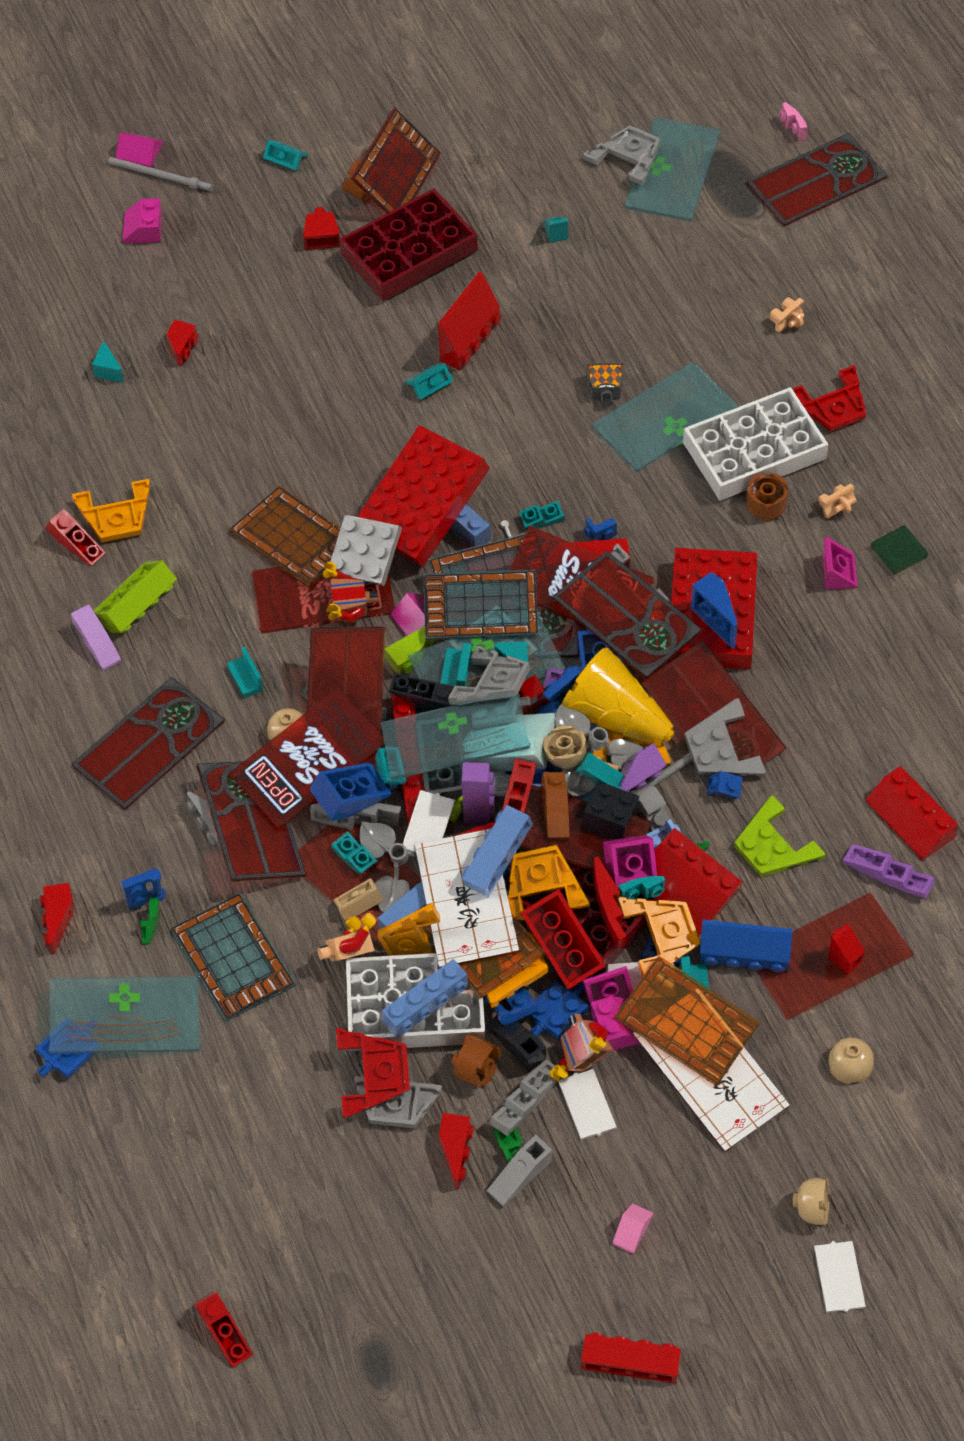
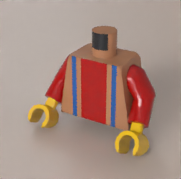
(347, 596)
(582, 1046)

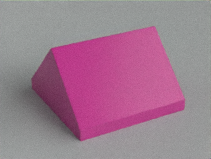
(138, 148)
(838, 566)
(410, 613)
(608, 984)

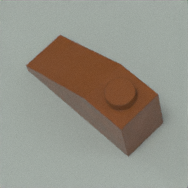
(555, 805)

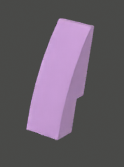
(95, 637)

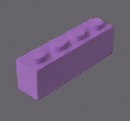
(477, 794)

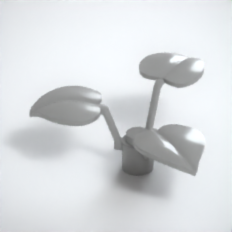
(618, 749)
(380, 839)

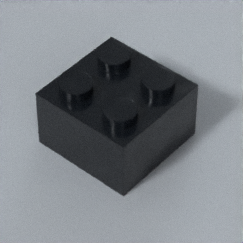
(610, 811)

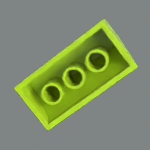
(135, 596)

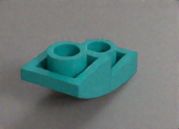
(543, 516)
(353, 854)
(647, 886)

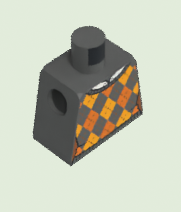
(605, 381)

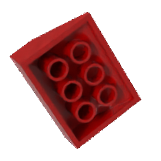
(468, 323)
(694, 878)

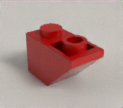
(181, 339)
(845, 949)

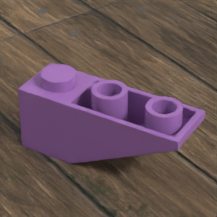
(640, 766)

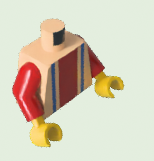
(351, 942)

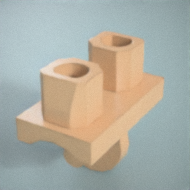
(791, 315)
(838, 501)

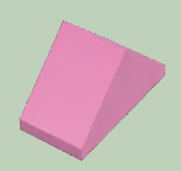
(632, 1228)

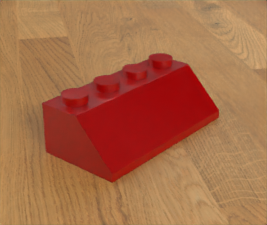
(912, 813)
(562, 939)

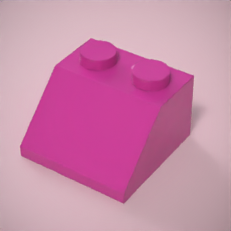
(143, 222)
(630, 858)
(603, 1012)

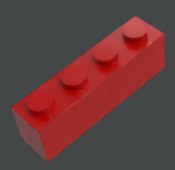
(630, 1358)

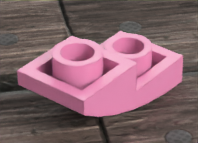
(793, 120)

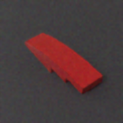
(520, 785)
(607, 894)

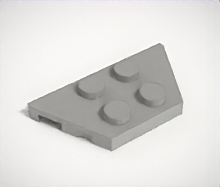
(404, 1109)

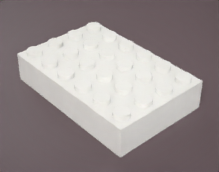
(755, 439)
(383, 979)

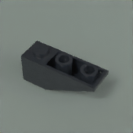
(421, 692)
(519, 1042)

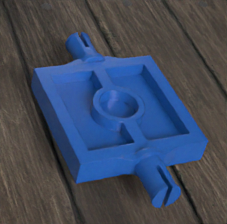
(555, 1008)
(63, 1062)

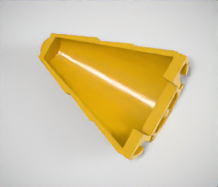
(618, 701)

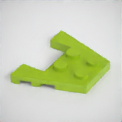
(767, 849)

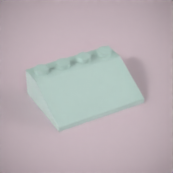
(537, 728)

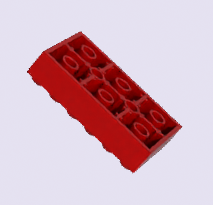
(425, 492)
(739, 574)

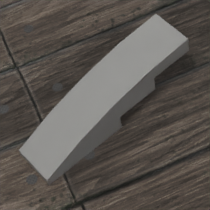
(376, 813)
(524, 1099)

